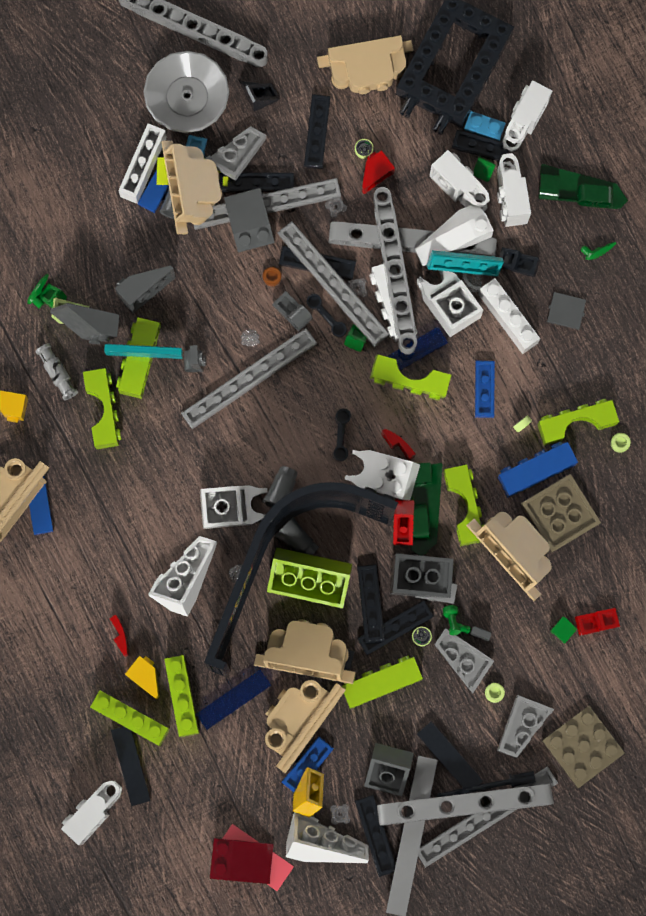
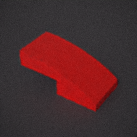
(394, 440)
(597, 621)
(121, 640)

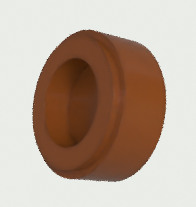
(271, 276)

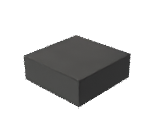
(480, 633)

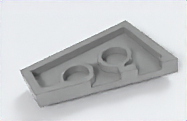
(237, 154)
(464, 659)
(522, 724)

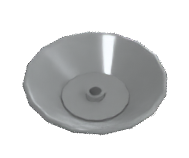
(182, 75)

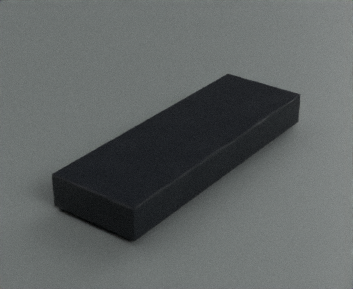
(479, 145)

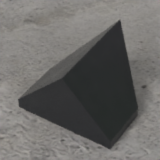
(259, 94)

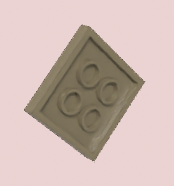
(561, 513)
(583, 747)

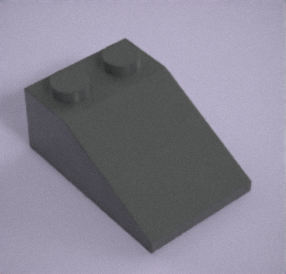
(249, 220)
(141, 287)
(88, 322)
(421, 576)

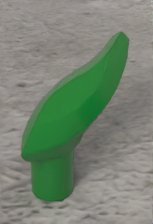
(590, 255)
(33, 298)

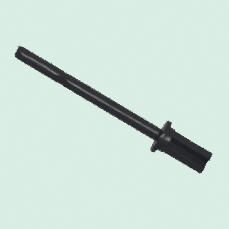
(515, 780)

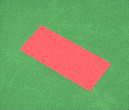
(279, 869)

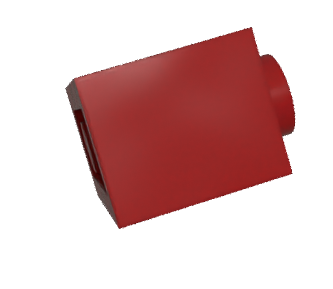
(376, 170)
(404, 523)

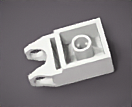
(526, 114)
(458, 181)
(512, 193)
(448, 295)
(379, 472)
(237, 502)
(90, 813)

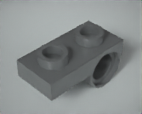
(293, 312)
(194, 360)

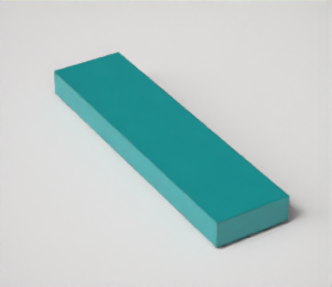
(465, 263)
(143, 351)

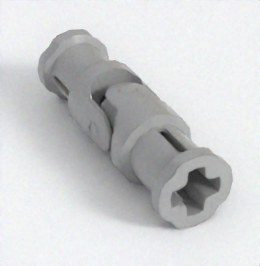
(56, 371)

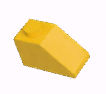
(13, 406)
(144, 675)
(309, 793)

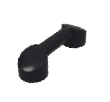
(315, 303)
(342, 417)

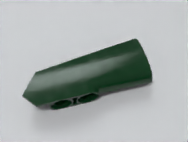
(574, 187)
(426, 507)

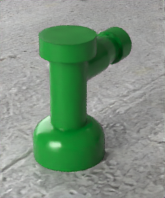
(455, 628)

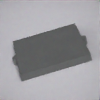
(566, 311)

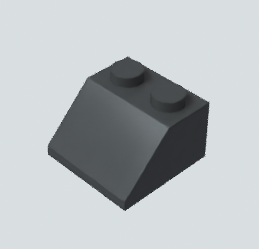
(388, 769)

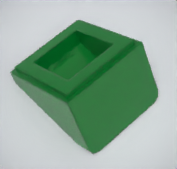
(483, 169)
(50, 293)
(355, 339)
(563, 629)

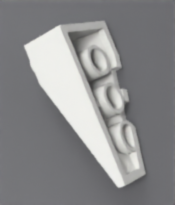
(460, 231)
(182, 582)
(316, 843)

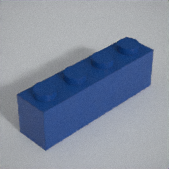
(537, 469)

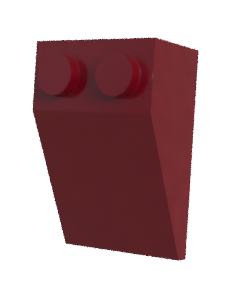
(241, 861)

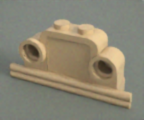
(367, 64)
(191, 183)
(17, 490)
(516, 548)
(307, 651)
(298, 719)

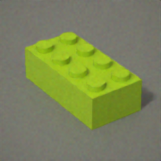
(309, 577)

